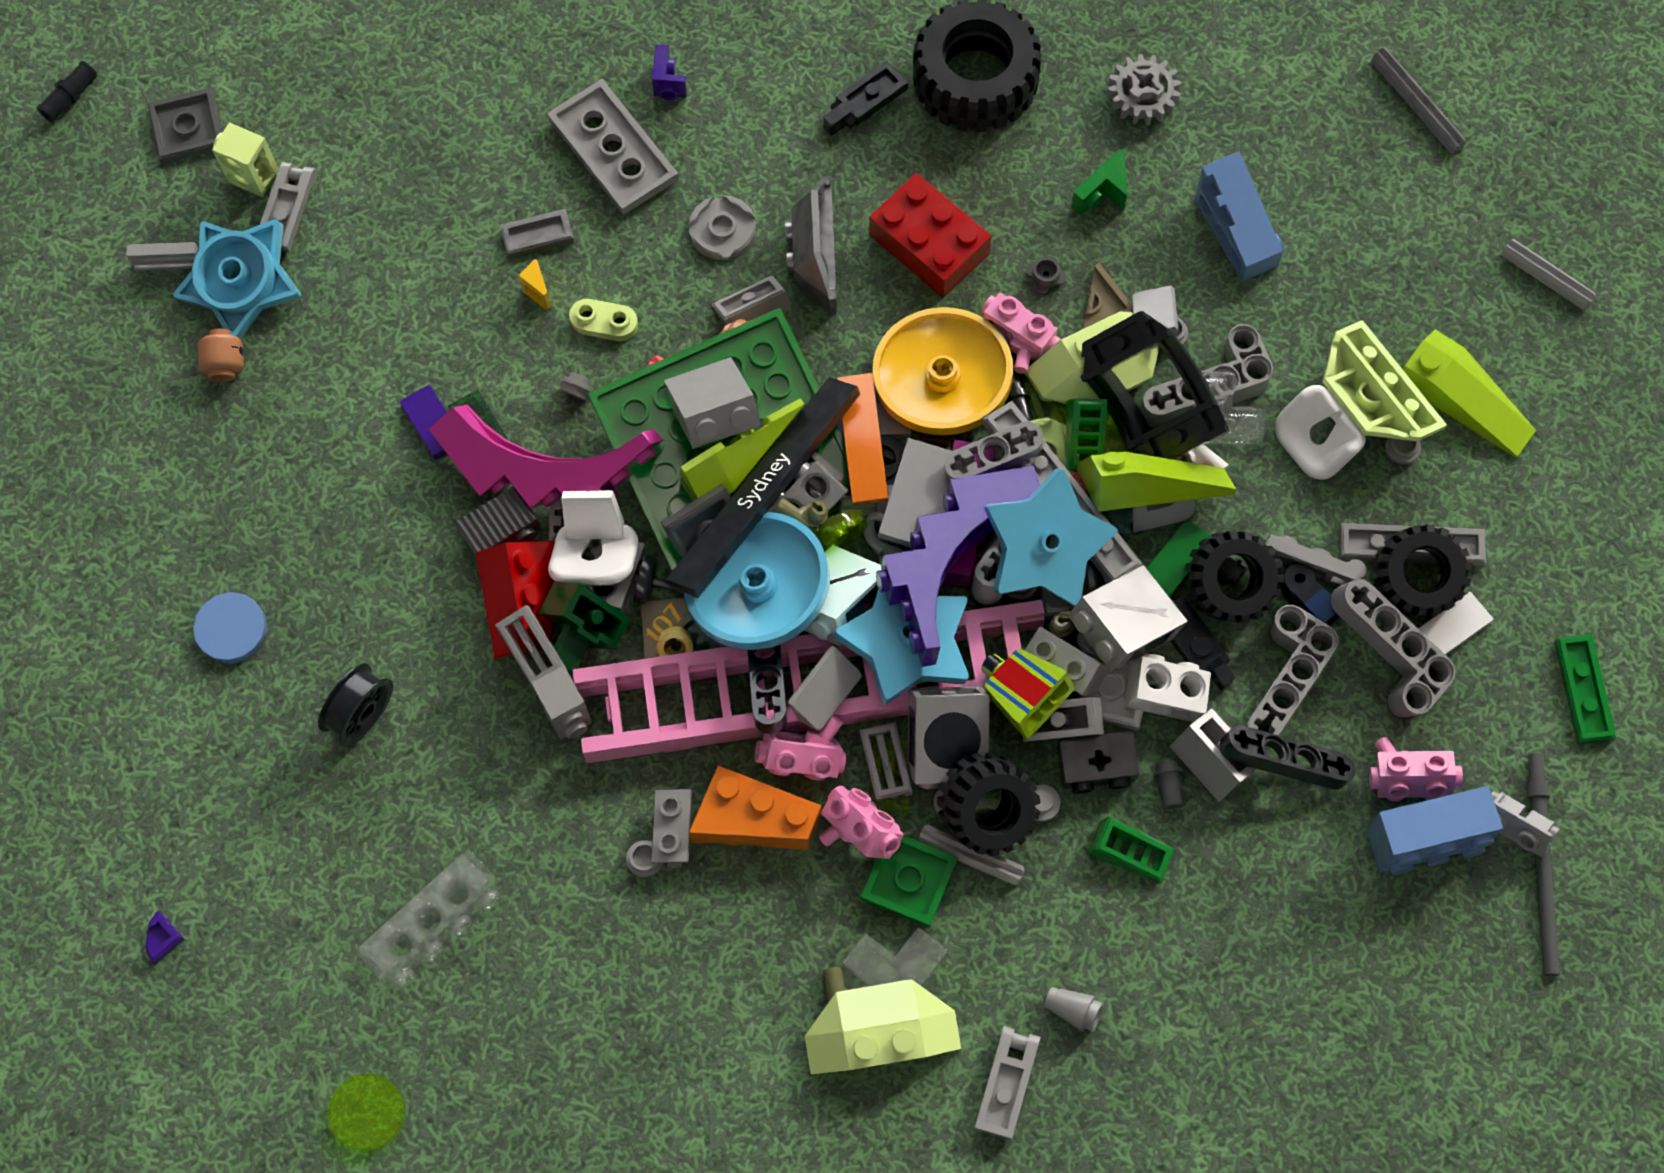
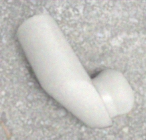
(1203, 456)

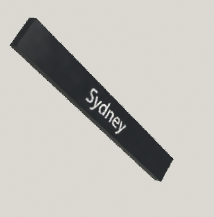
(762, 487)

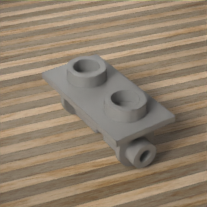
(671, 827)
(1530, 832)

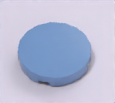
(230, 627)

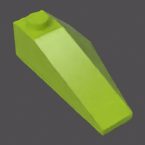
(1464, 391)
(737, 461)
(1139, 480)

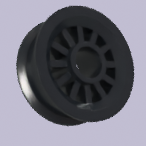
(355, 704)

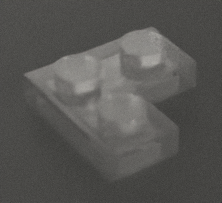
(1244, 423)
(878, 966)

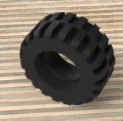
(982, 28)

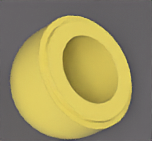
(674, 632)

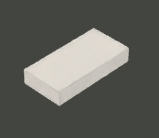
(1458, 624)

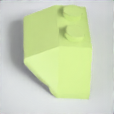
(1059, 369)
(1376, 388)
(880, 1028)

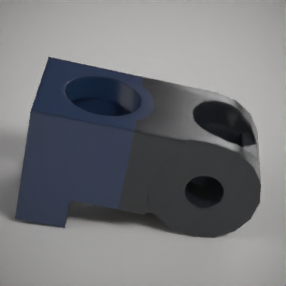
(1305, 592)

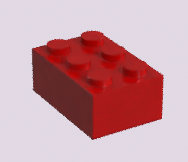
(929, 235)

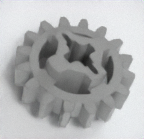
(1145, 92)

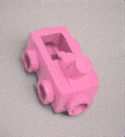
(1025, 332)
(813, 754)
(1413, 773)
(859, 822)

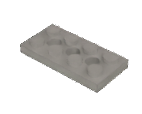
(606, 166)

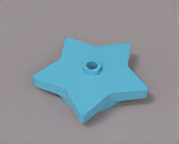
(238, 274)
(1023, 534)
(882, 642)

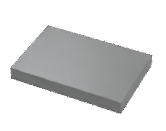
(916, 490)

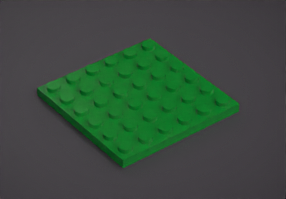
(640, 402)

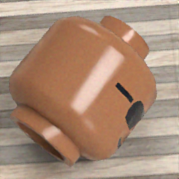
(220, 355)

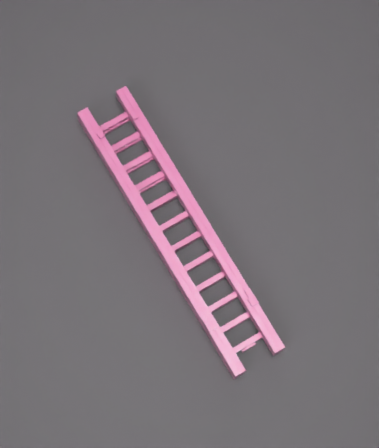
(730, 661)

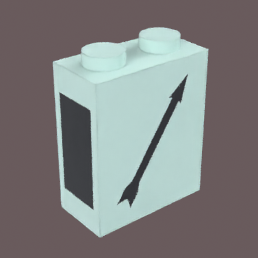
(849, 595)

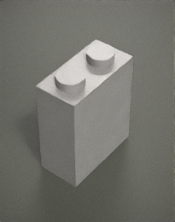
(712, 402)

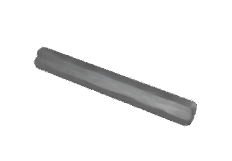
(1418, 100)

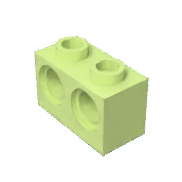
(245, 159)

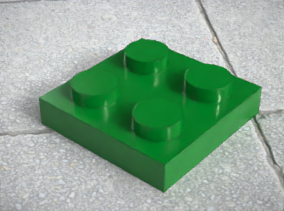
(910, 881)

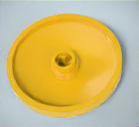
(942, 371)

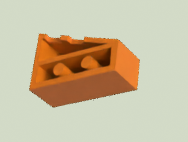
(753, 813)

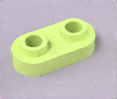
(602, 319)

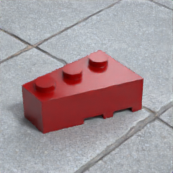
(513, 578)

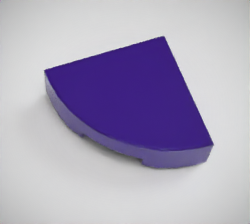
(161, 938)

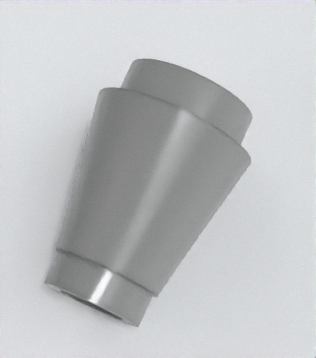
(1075, 1008)

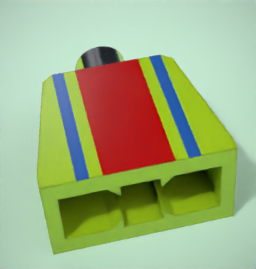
(1025, 689)

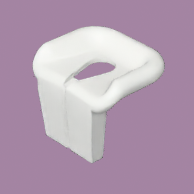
(1294, 428)
(587, 518)

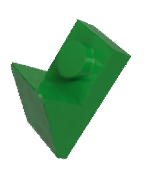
(1106, 180)

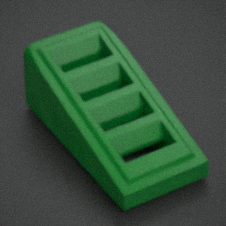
(1073, 420)
(1125, 861)

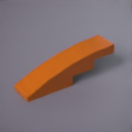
(864, 444)

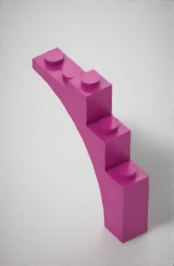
(495, 463)

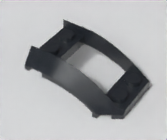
(1121, 344)

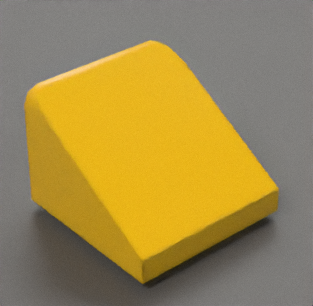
(533, 285)

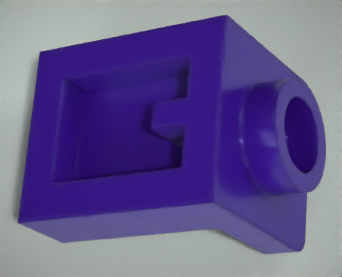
(664, 80)

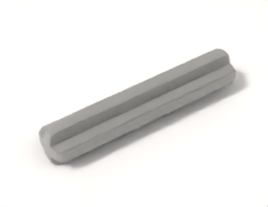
(1548, 274)
(992, 865)

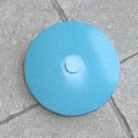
(766, 588)

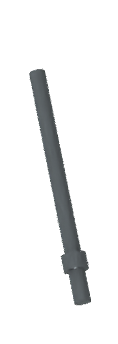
(1538, 792)

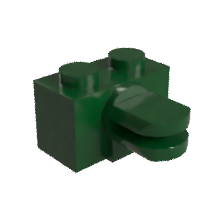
(581, 621)

